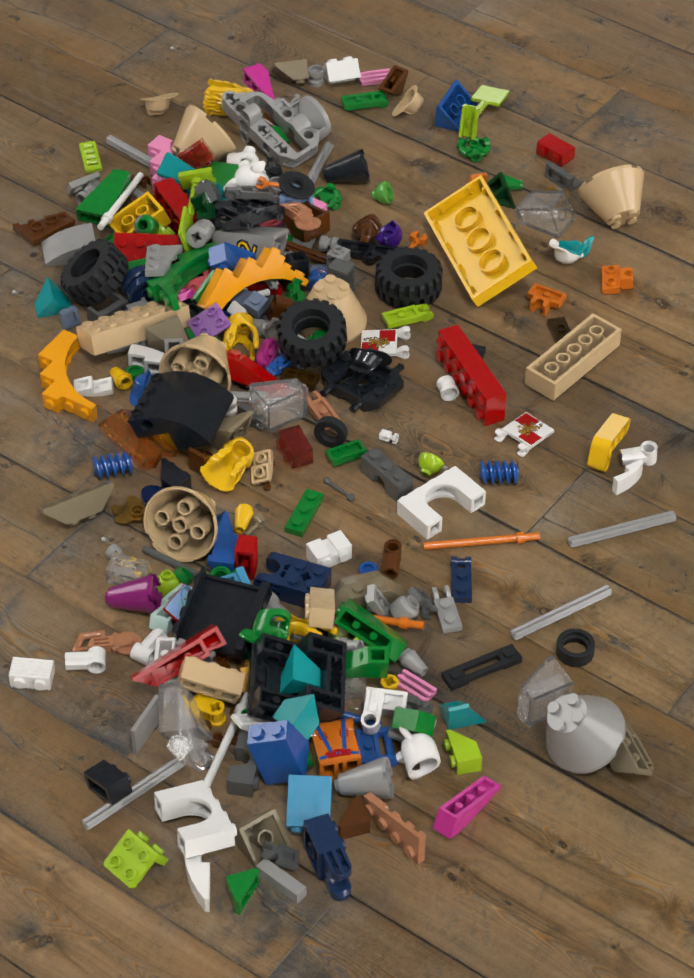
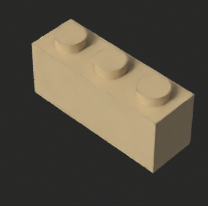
(320, 607)
(211, 679)

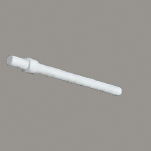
(108, 216)
(225, 742)

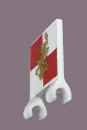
(387, 341)
(526, 430)

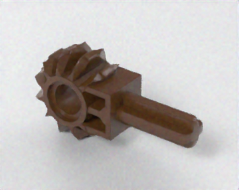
(366, 227)

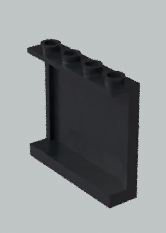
(225, 604)

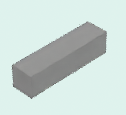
(282, 881)

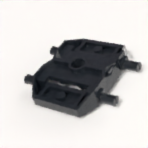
(246, 212)
(375, 388)

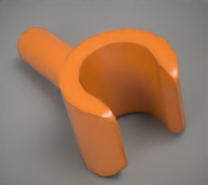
(265, 183)

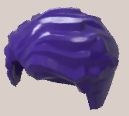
(390, 234)

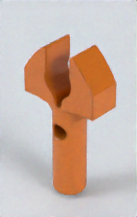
(415, 241)

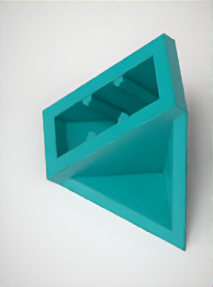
(51, 300)
(299, 672)
(300, 713)
(459, 715)

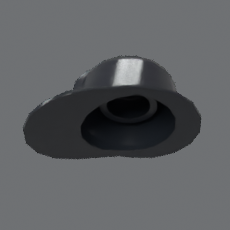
(367, 360)

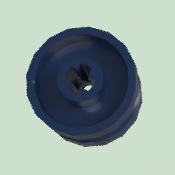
(135, 284)

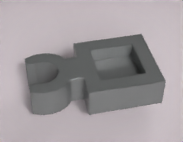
(257, 420)
(283, 855)

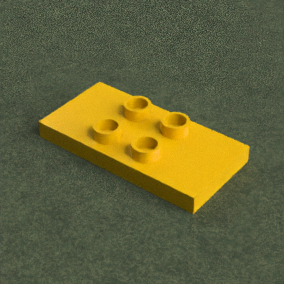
(479, 241)

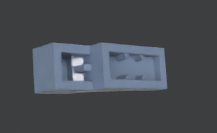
(252, 301)

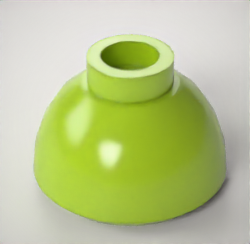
(429, 463)
(168, 582)

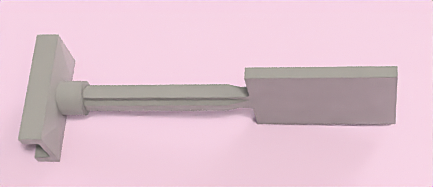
(150, 717)

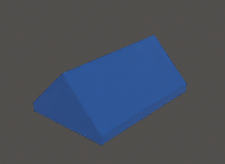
(450, 107)

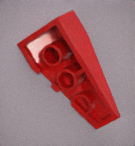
(245, 369)

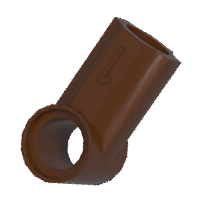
(391, 558)

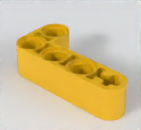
(606, 441)

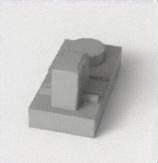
(78, 185)
(376, 602)

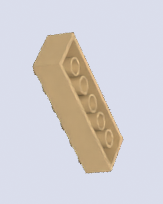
(126, 326)
(572, 356)

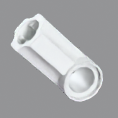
(646, 452)
(145, 651)
(93, 660)
(372, 710)

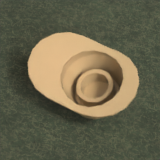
(410, 102)
(158, 104)

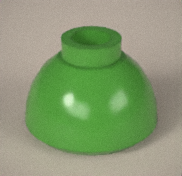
(383, 193)

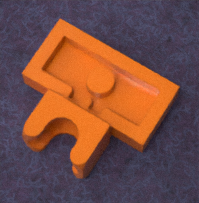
(615, 277)
(544, 298)

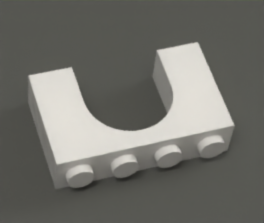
(450, 484)
(196, 800)

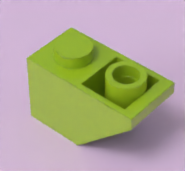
(463, 753)

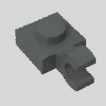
(423, 600)

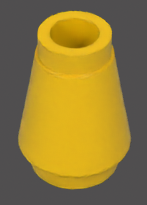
(121, 378)
(243, 516)

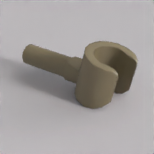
(259, 522)

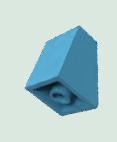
(307, 798)

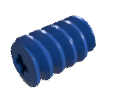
(112, 465)
(499, 472)

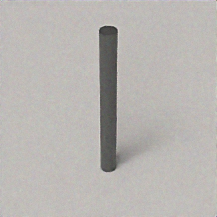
(166, 559)

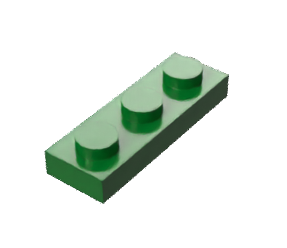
(304, 512)

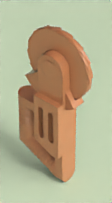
(301, 215)
(120, 643)

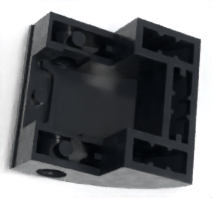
(183, 406)
(267, 664)

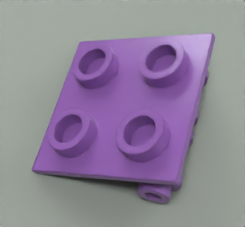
(209, 321)

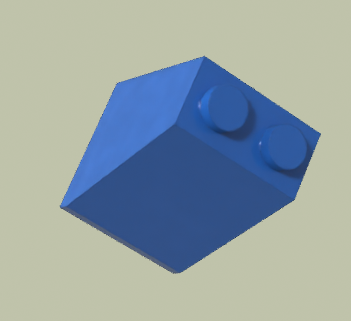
(278, 750)

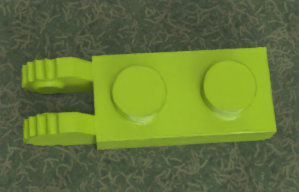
(407, 315)

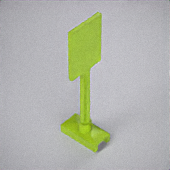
(470, 114)
(189, 180)

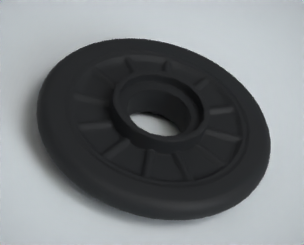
(286, 185)

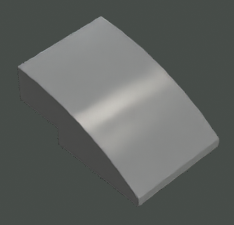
(63, 244)

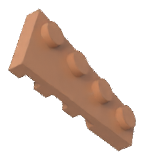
(400, 832)

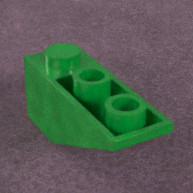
(368, 662)

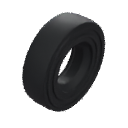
(335, 424)

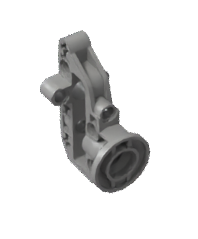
(303, 117)

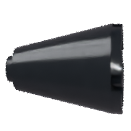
(348, 169)

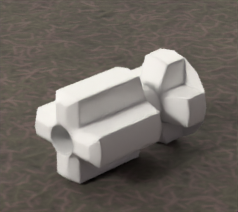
(386, 435)

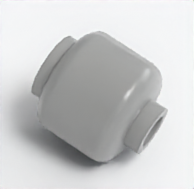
(404, 607)

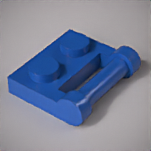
(370, 748)

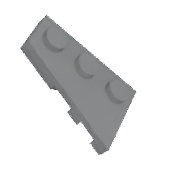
(160, 258)

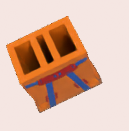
(335, 747)

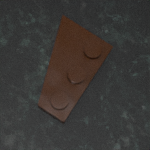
(37, 231)

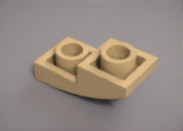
(262, 467)

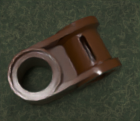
(278, 306)

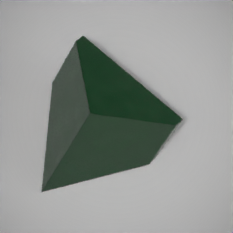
(501, 191)

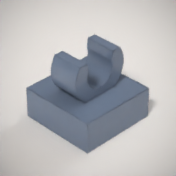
(69, 317)

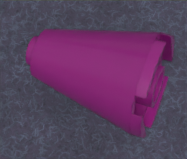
(136, 595)

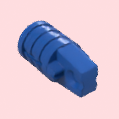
(277, 365)

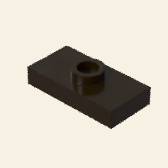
(558, 328)
(307, 378)

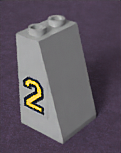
(254, 239)

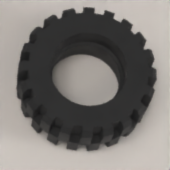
(411, 263)
(94, 272)
(308, 315)

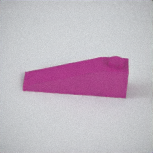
(258, 79)
(462, 808)

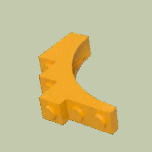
(226, 284)
(59, 392)

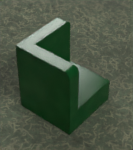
(204, 206)

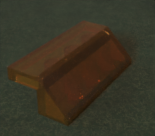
(145, 450)

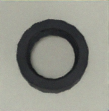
(576, 636)

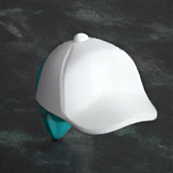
(572, 250)

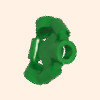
(478, 147)
(331, 197)

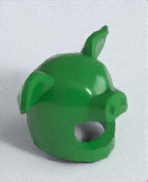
(264, 624)

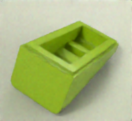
(89, 156)

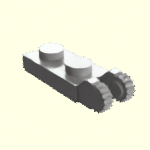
(447, 611)

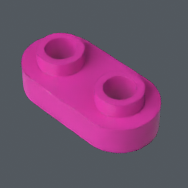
(267, 352)

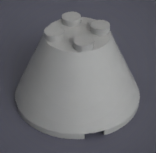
(583, 732)

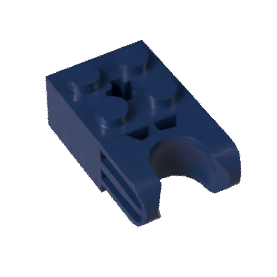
(293, 577)
(328, 855)

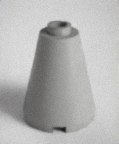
(367, 778)

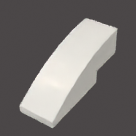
(145, 357)
(199, 880)

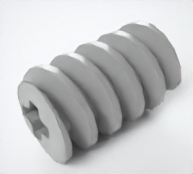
(200, 233)

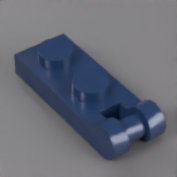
(461, 579)

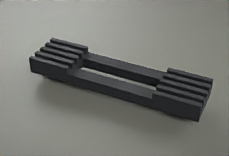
(456, 677)

